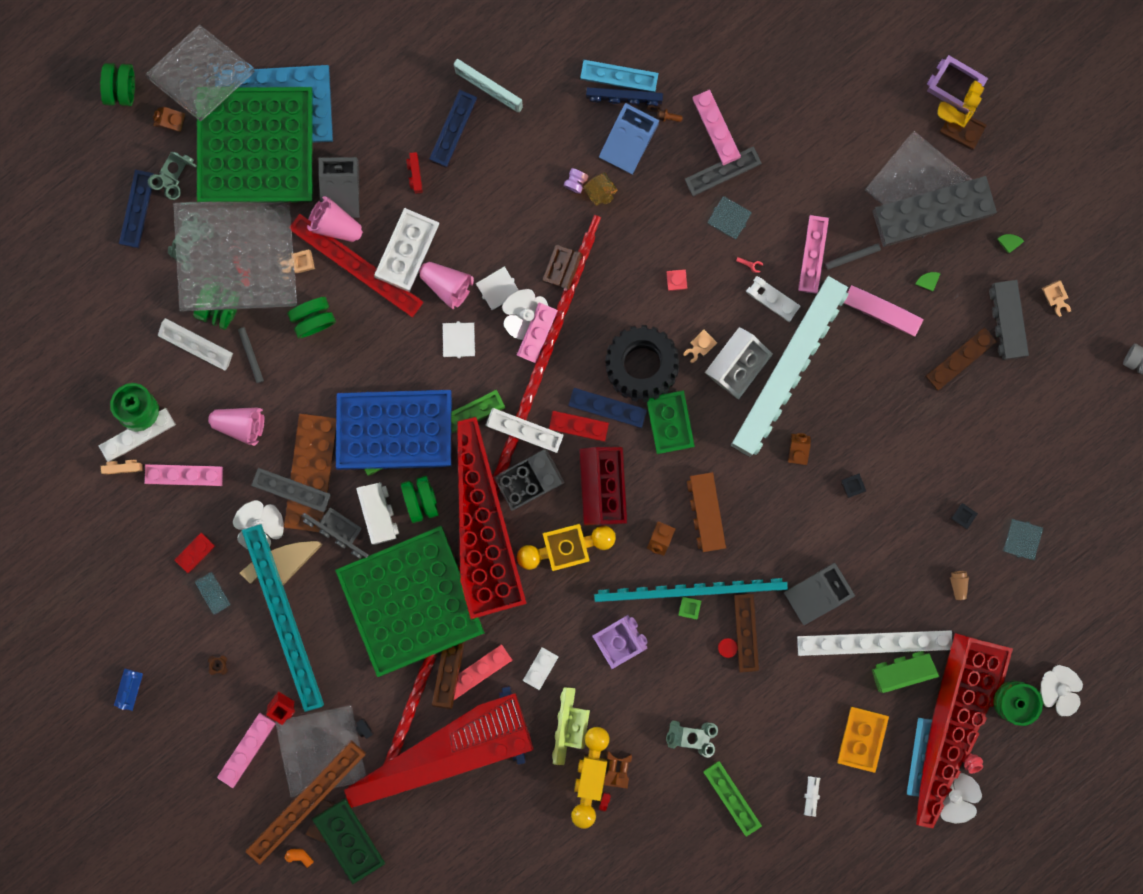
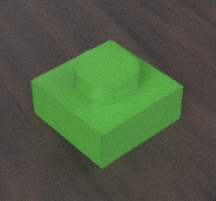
(689, 608)

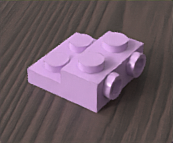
(620, 641)

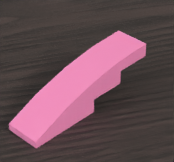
(883, 311)

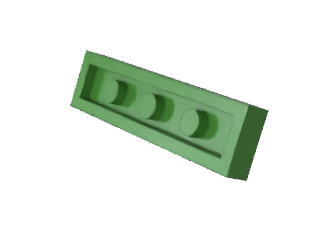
(732, 798)

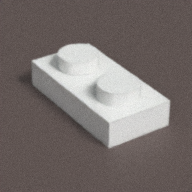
(540, 668)

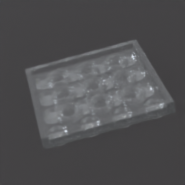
(200, 72)
(914, 171)
(313, 742)

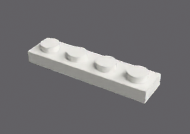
(195, 344)
(524, 430)
(129, 439)

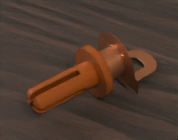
(664, 115)

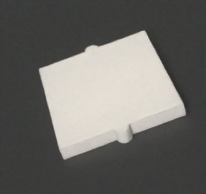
(497, 288)
(458, 340)

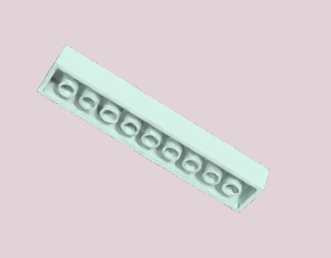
(789, 366)

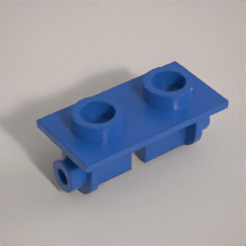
(128, 689)

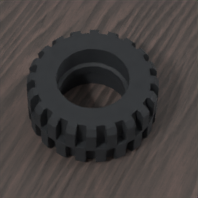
(636, 339)

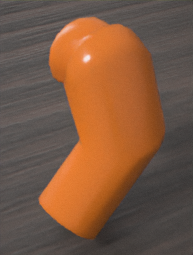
(298, 855)

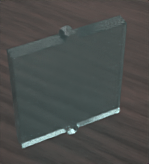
(729, 217)
(1023, 539)

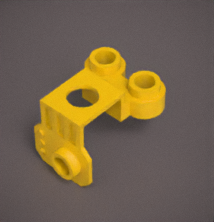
(971, 102)

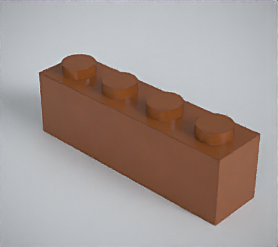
(707, 512)

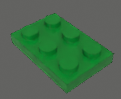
(670, 422)

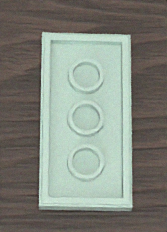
(488, 86)

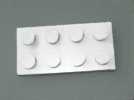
(406, 250)

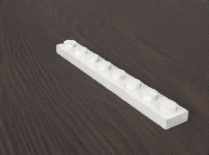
(874, 643)

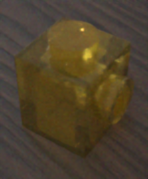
(600, 189)

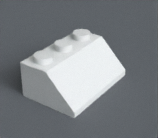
(739, 362)
(377, 513)

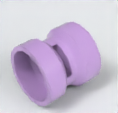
(576, 180)

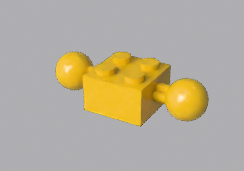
(566, 547)
(591, 779)

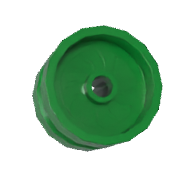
(117, 84)
(312, 317)
(134, 407)
(419, 499)
(1020, 713)

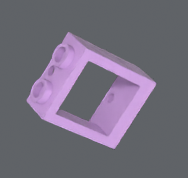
(946, 97)

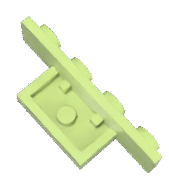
(571, 727)

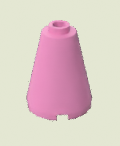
(333, 221)
(446, 283)
(239, 423)

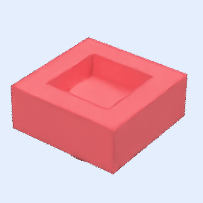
(676, 280)

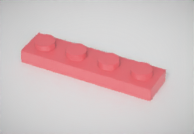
(481, 670)

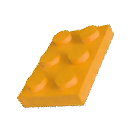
(863, 739)

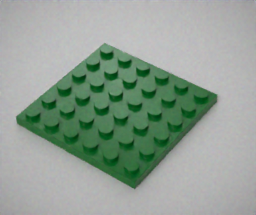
(257, 147)
(408, 601)

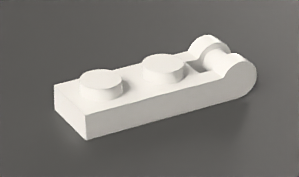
(773, 299)

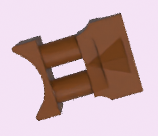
(614, 778)

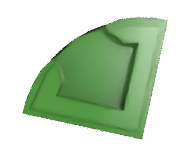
(1010, 242)
(928, 281)

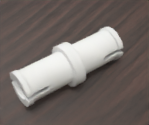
(812, 796)

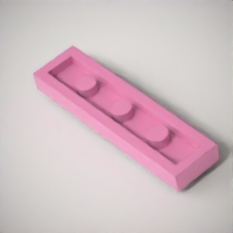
(716, 127)
(813, 254)
(183, 475)
(246, 750)

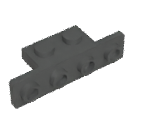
(338, 527)

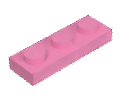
(537, 332)

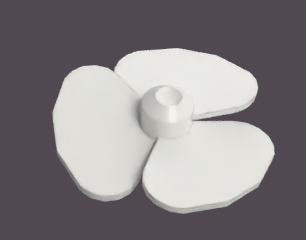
(522, 308)
(254, 514)
(1059, 685)
(957, 810)

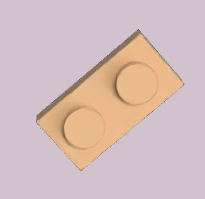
(114, 468)

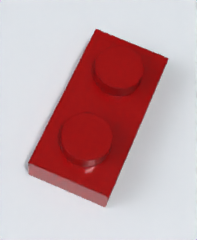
(415, 180)
(195, 553)

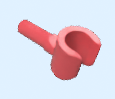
(750, 264)

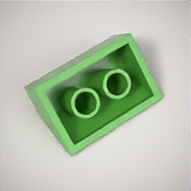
(904, 672)

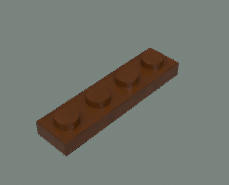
(961, 359)
(746, 633)
(447, 677)

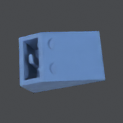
(629, 138)

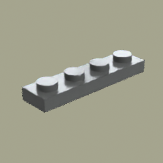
(718, 173)
(291, 490)

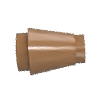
(959, 584)

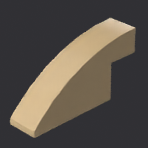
(287, 560)

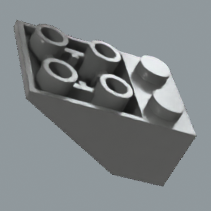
(340, 182)
(529, 479)
(819, 594)

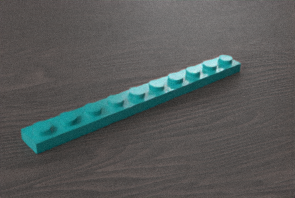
(699, 589)
(282, 617)

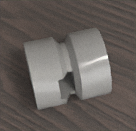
(1134, 358)

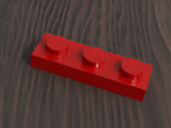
(578, 426)

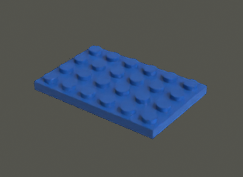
(394, 429)

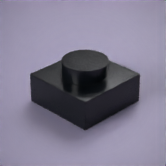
(853, 485)
(964, 516)
(363, 729)

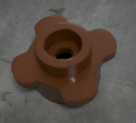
(212, 665)

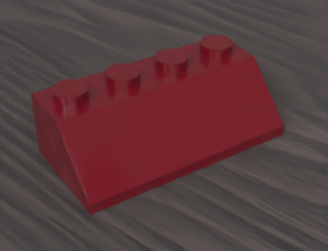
(603, 485)

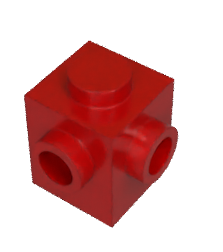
(280, 708)

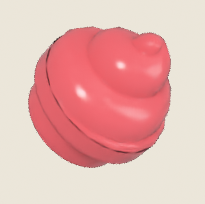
(973, 763)

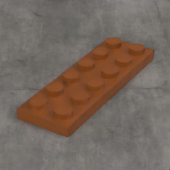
(311, 465)

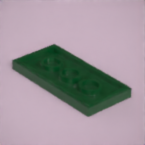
(348, 841)

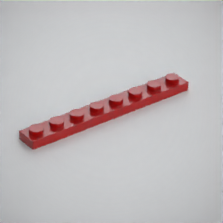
(356, 266)

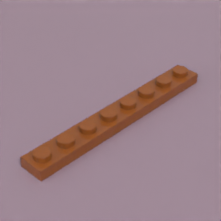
(305, 802)

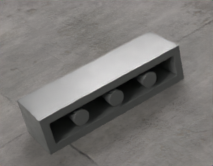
(1009, 320)

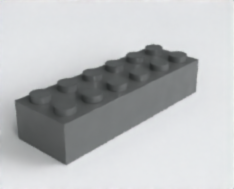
(934, 211)

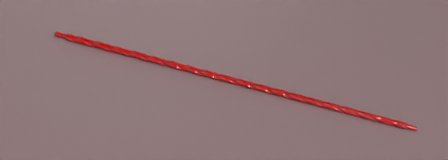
(503, 465)

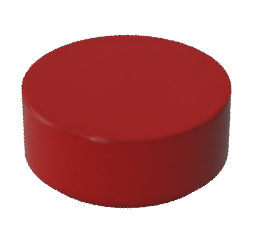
(727, 648)

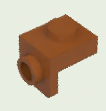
(168, 119)
(799, 448)
(661, 538)

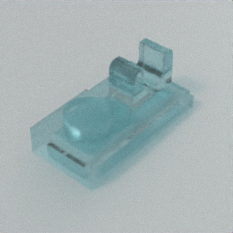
(212, 593)

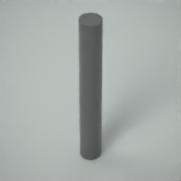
(852, 256)
(250, 354)

